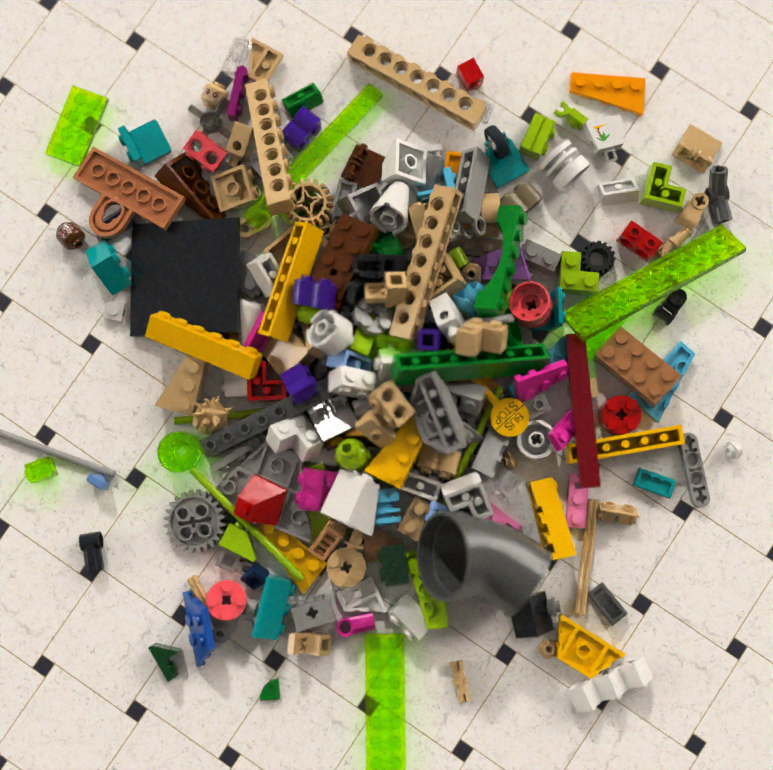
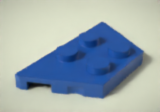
(200, 628)

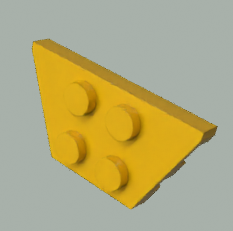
(583, 649)

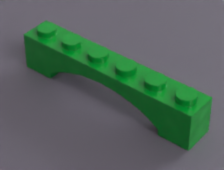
(493, 298)

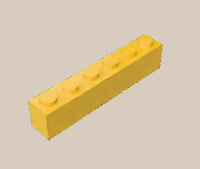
(297, 261)
(203, 344)
(631, 443)

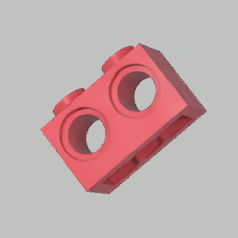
(208, 148)

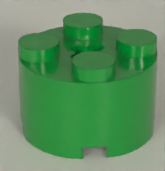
(388, 245)

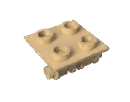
(697, 149)

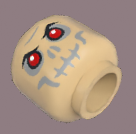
(212, 94)

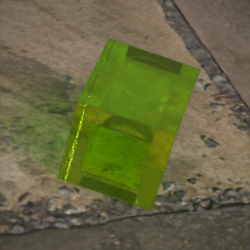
(40, 470)

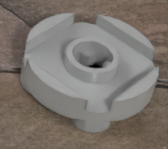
(370, 327)

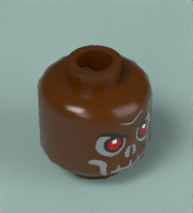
(70, 235)

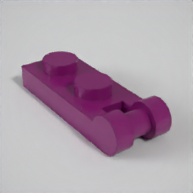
(238, 93)

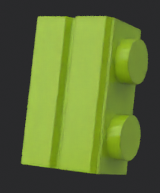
(536, 137)

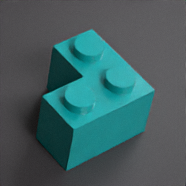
(107, 266)

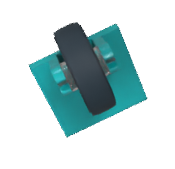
(505, 159)

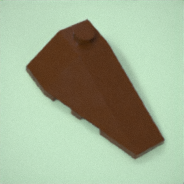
(185, 178)

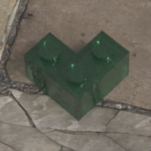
(394, 564)

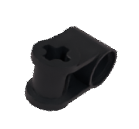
(668, 308)

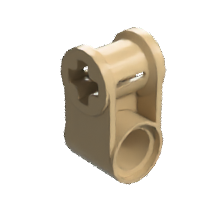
(691, 212)

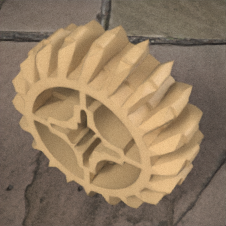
(315, 202)

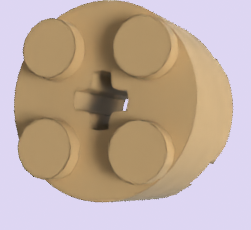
(340, 576)

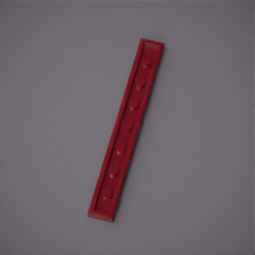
(582, 412)

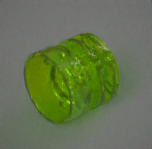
(168, 453)

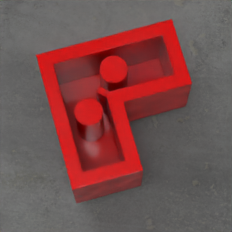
(265, 390)

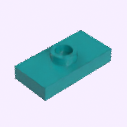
(654, 483)

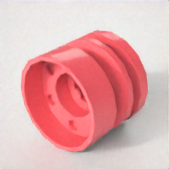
(528, 295)

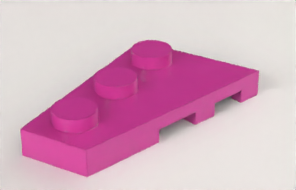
(536, 382)

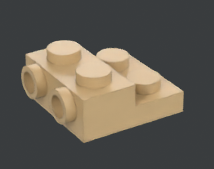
(235, 188)

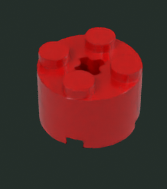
(630, 415)

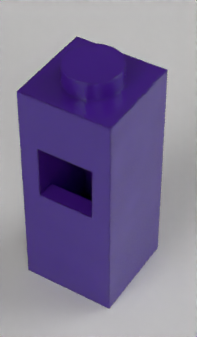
(431, 339)

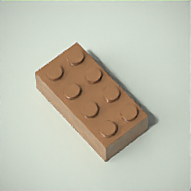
(637, 367)

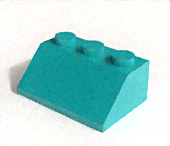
(273, 607)

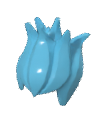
(466, 298)

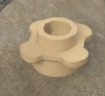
(509, 460)

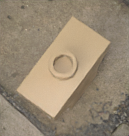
(374, 429)

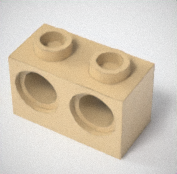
(393, 401)

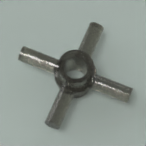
(205, 119)

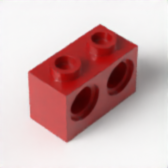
(639, 241)

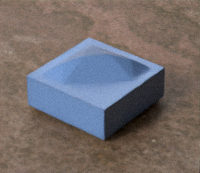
(98, 481)

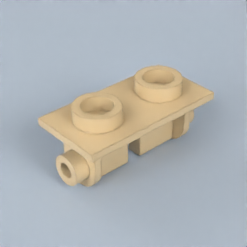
(626, 514)
(355, 540)

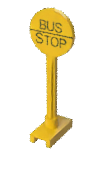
(508, 415)

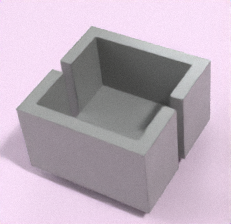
(360, 202)

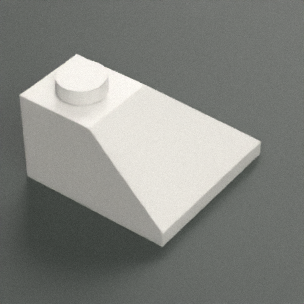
(405, 164)

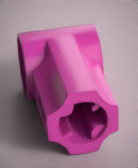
(358, 624)

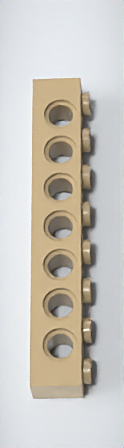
(469, 118)
(269, 146)
(439, 237)

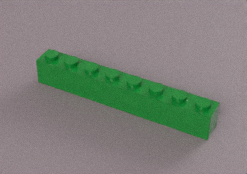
(454, 367)

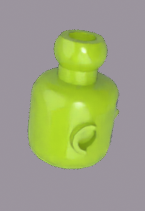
(352, 455)

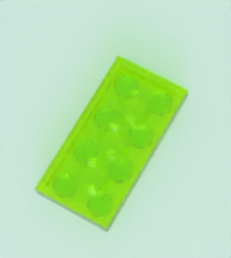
(77, 126)

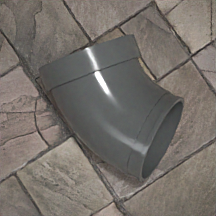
(479, 560)

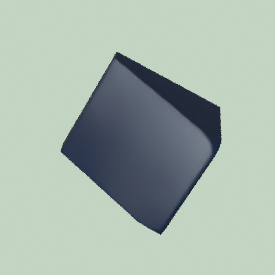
(255, 576)

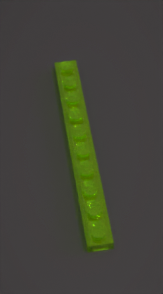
(321, 147)

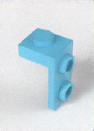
(449, 180)

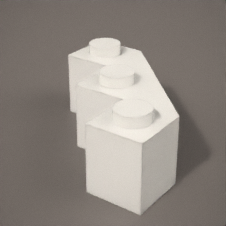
(610, 684)

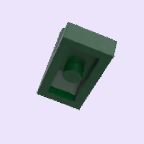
(162, 656)

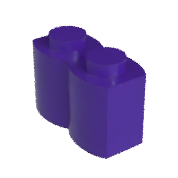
(301, 129)
(314, 293)
(299, 382)

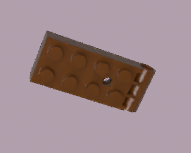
(347, 240)

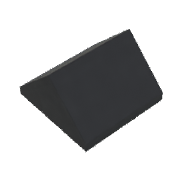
(533, 617)

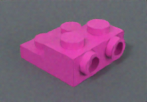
(314, 488)

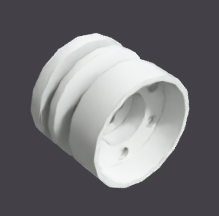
(564, 166)

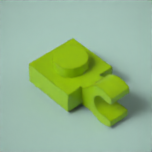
(574, 117)

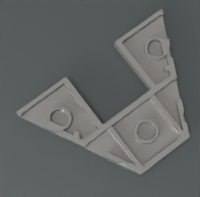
(280, 469)

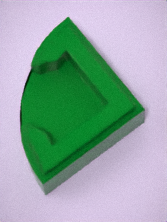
(270, 690)

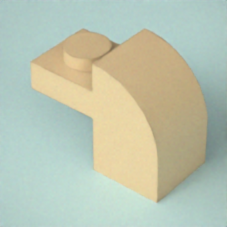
(489, 213)
(390, 292)
(309, 642)

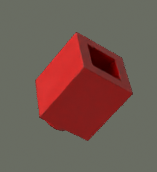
(470, 75)

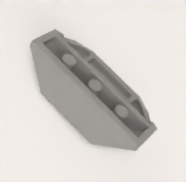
(437, 414)

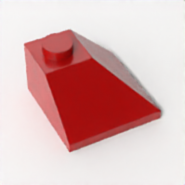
(260, 501)

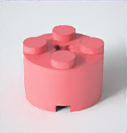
(237, 600)

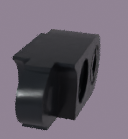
(374, 264)

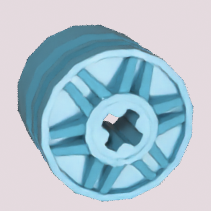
(384, 509)

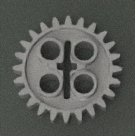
(198, 538)

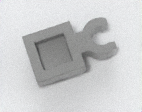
(230, 561)

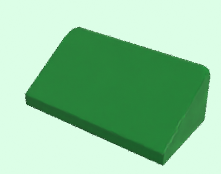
(308, 97)

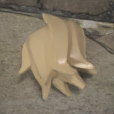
(210, 416)

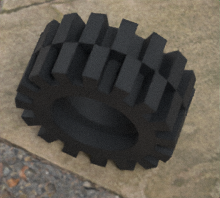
(602, 249)

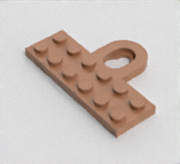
(130, 190)

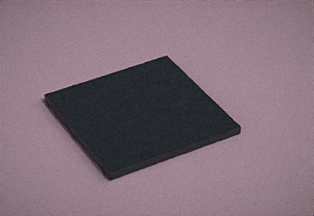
(187, 273)

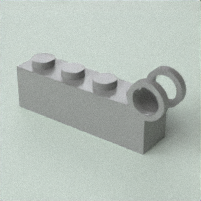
(471, 184)

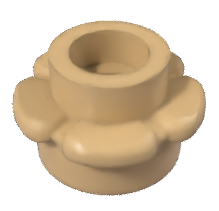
(543, 648)

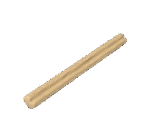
(586, 557)

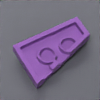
(490, 262)

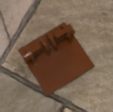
(363, 166)

